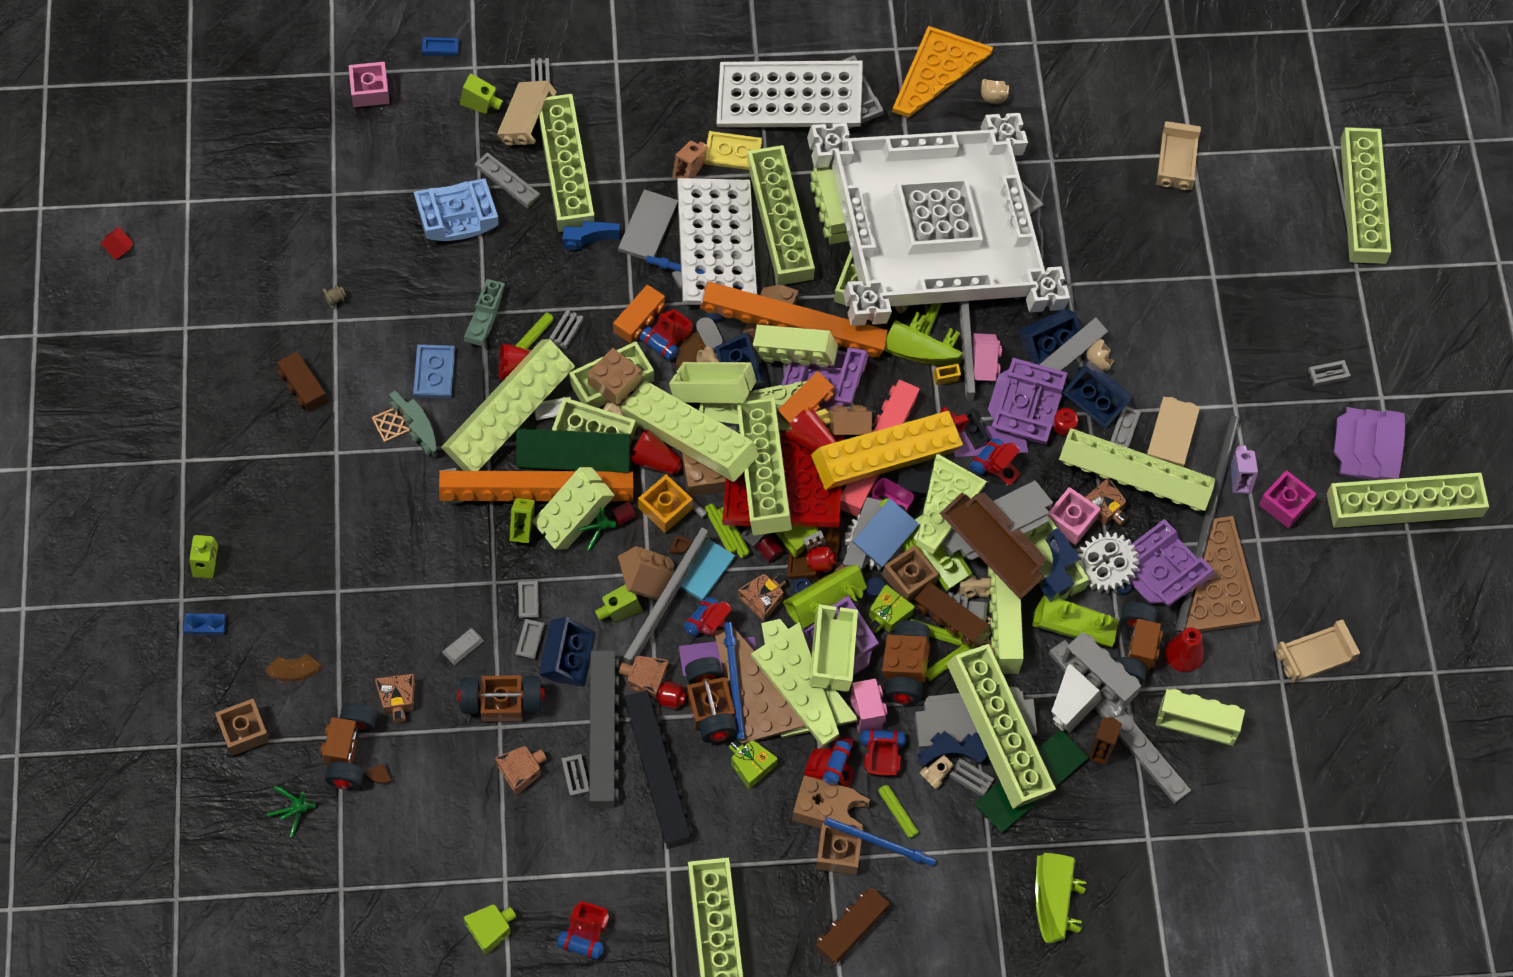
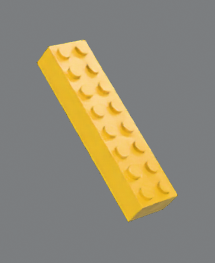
(886, 450)

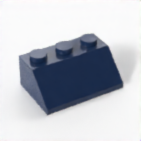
(1049, 334)
(742, 350)
(1097, 394)
(566, 652)

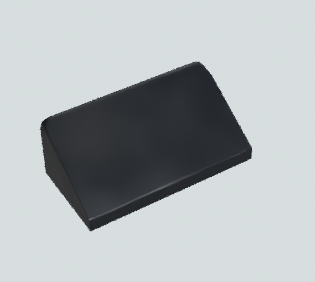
(976, 429)

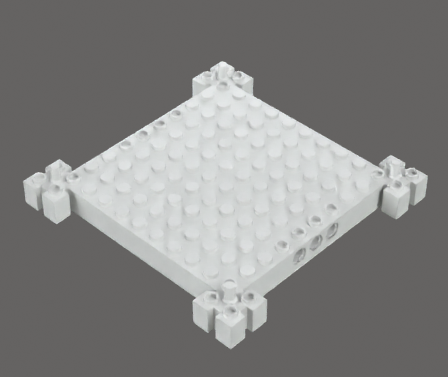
(936, 218)

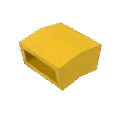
(953, 369)

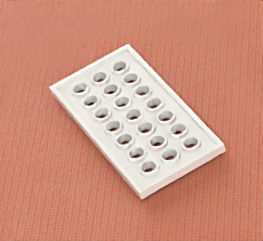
(781, 86)
(744, 234)

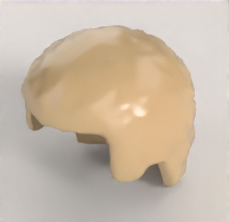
(994, 91)
(1098, 354)

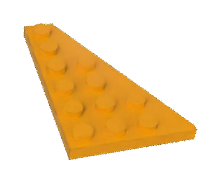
(937, 65)

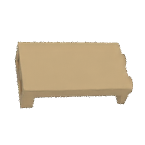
(524, 111)
(1178, 155)
(1173, 431)
(1317, 652)

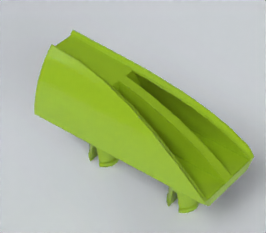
(915, 346)
(950, 570)
(827, 592)
(1072, 620)
(1053, 894)

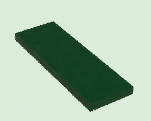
(573, 450)
(1060, 758)

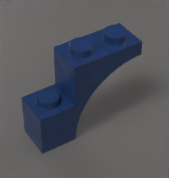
(1064, 559)
(945, 744)

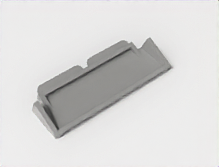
(1024, 508)
(951, 715)

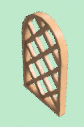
(379, 429)

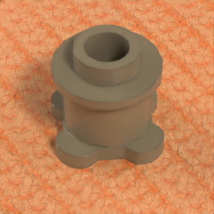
(334, 295)

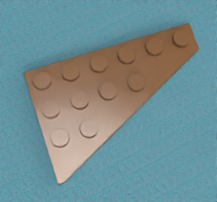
(1228, 596)
(762, 705)

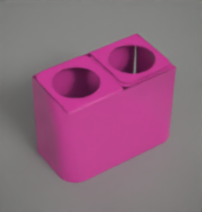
(893, 491)

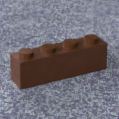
(953, 616)
(852, 926)

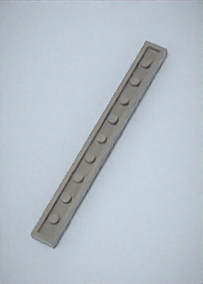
(1137, 743)

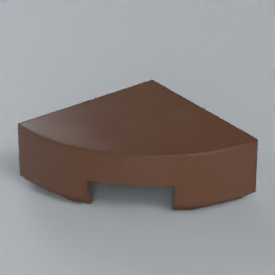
(680, 545)
(378, 774)

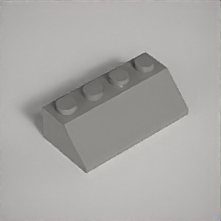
(1098, 667)

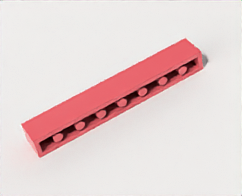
(894, 413)

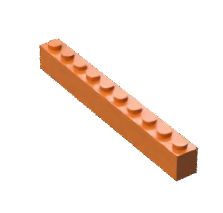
(772, 312)
(521, 484)

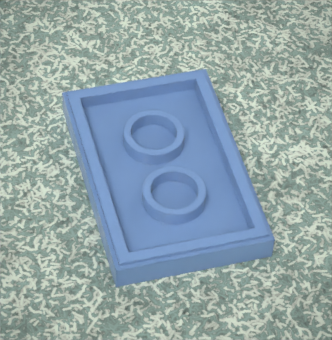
(434, 371)
(885, 533)

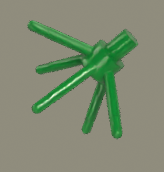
(600, 522)
(299, 806)

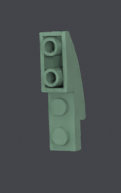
(485, 312)
(417, 421)

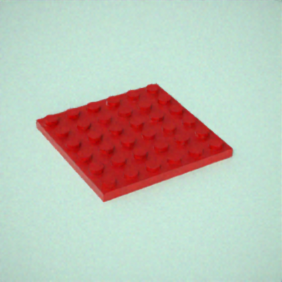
(807, 498)

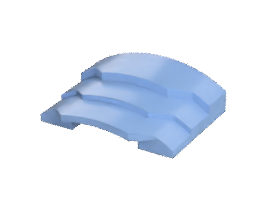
(456, 211)

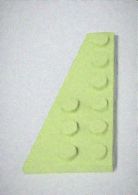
(728, 414)
(945, 485)
(787, 666)

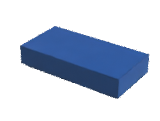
(440, 46)

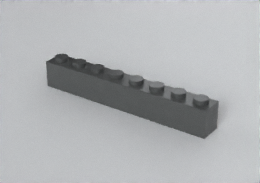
(603, 729)

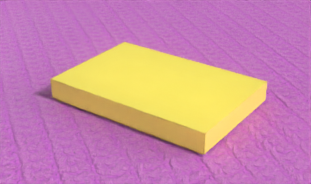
(730, 149)

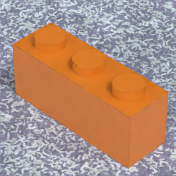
(639, 314)
(809, 395)

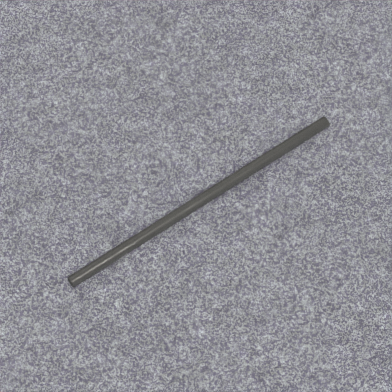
(1209, 516)

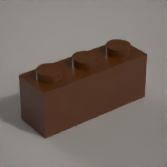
(301, 382)
(1105, 740)

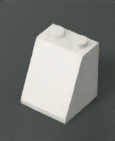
(1074, 700)

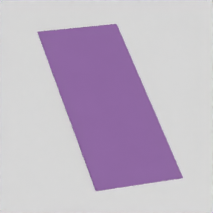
(968, 449)
(696, 651)

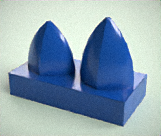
(204, 624)

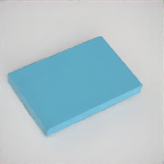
(707, 570)

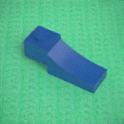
(590, 232)

